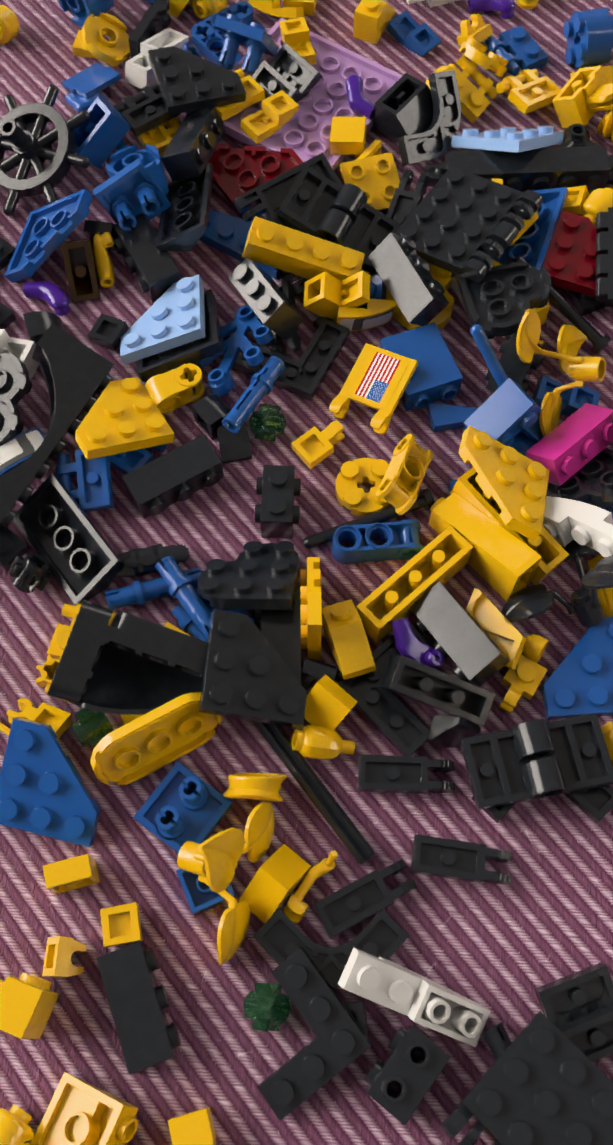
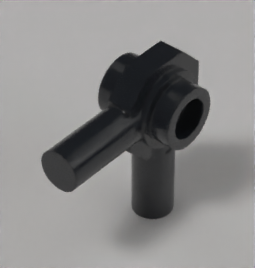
(576, 136)

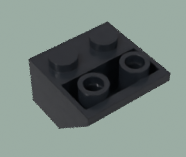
(404, 109)

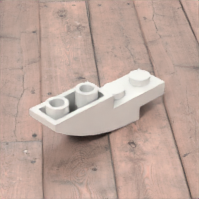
(579, 521)
(414, 996)

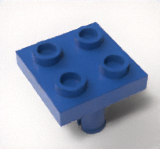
(248, 36)
(130, 194)
(182, 809)

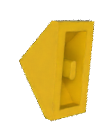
(274, 882)

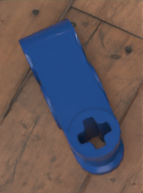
(399, 539)

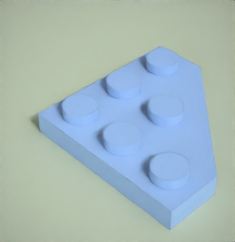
(508, 139)
(168, 323)

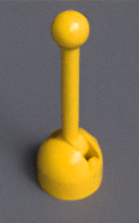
(534, 647)

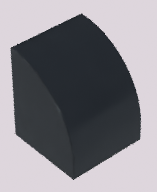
(38, 323)
(209, 414)

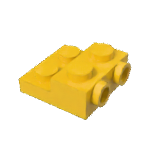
(85, 1116)

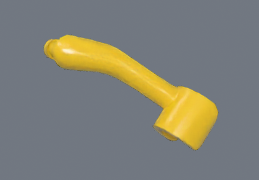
(296, 907)

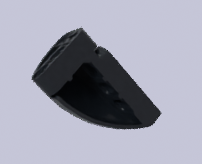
(126, 664)

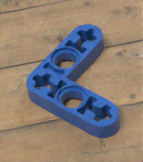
(214, 37)

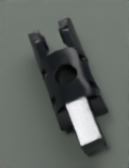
(142, 561)

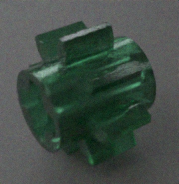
(267, 422)
(91, 727)
(266, 1007)

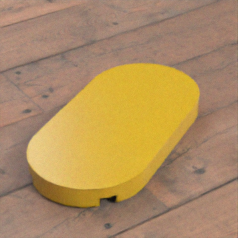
(153, 740)

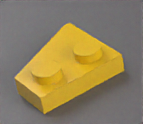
(497, 627)

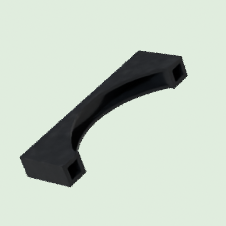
(72, 380)

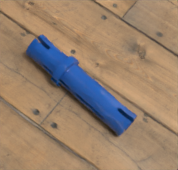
(260, 384)
(182, 589)
(144, 591)

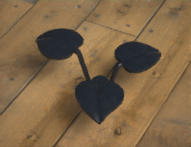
(585, 603)

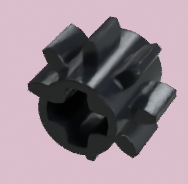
(30, 573)

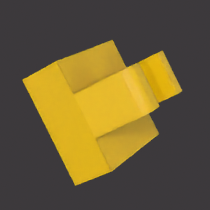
(477, 31)
(58, 957)

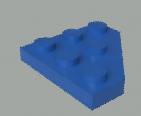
(45, 232)
(584, 677)
(43, 787)

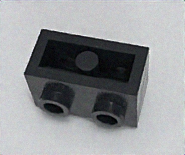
(513, 366)
(277, 505)
(412, 1077)

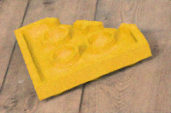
(122, 421)
(509, 478)
(311, 608)

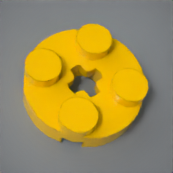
(94, 43)
(476, 52)
(354, 474)

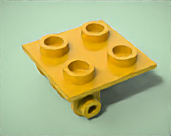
(375, 176)

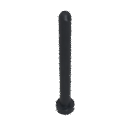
(575, 318)
(424, 500)

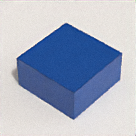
(199, 894)

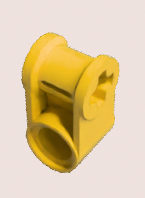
(174, 389)

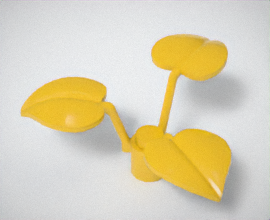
(568, 344)
(216, 863)

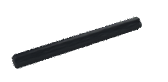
(316, 792)

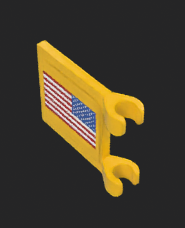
(376, 382)

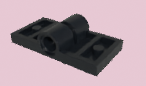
(336, 214)
(537, 761)

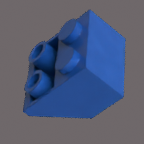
(101, 133)

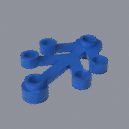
(244, 322)

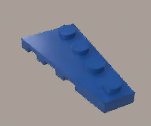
(229, 236)

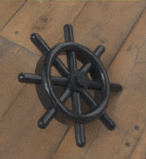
(32, 151)

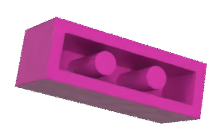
(574, 442)

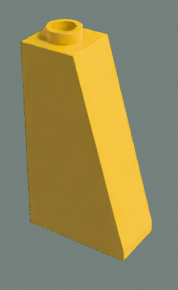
(496, 553)

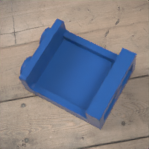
(436, 373)

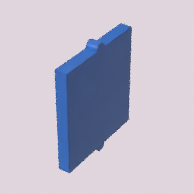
(91, 80)

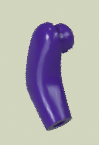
(505, 6)
(356, 98)
(50, 293)
(412, 648)

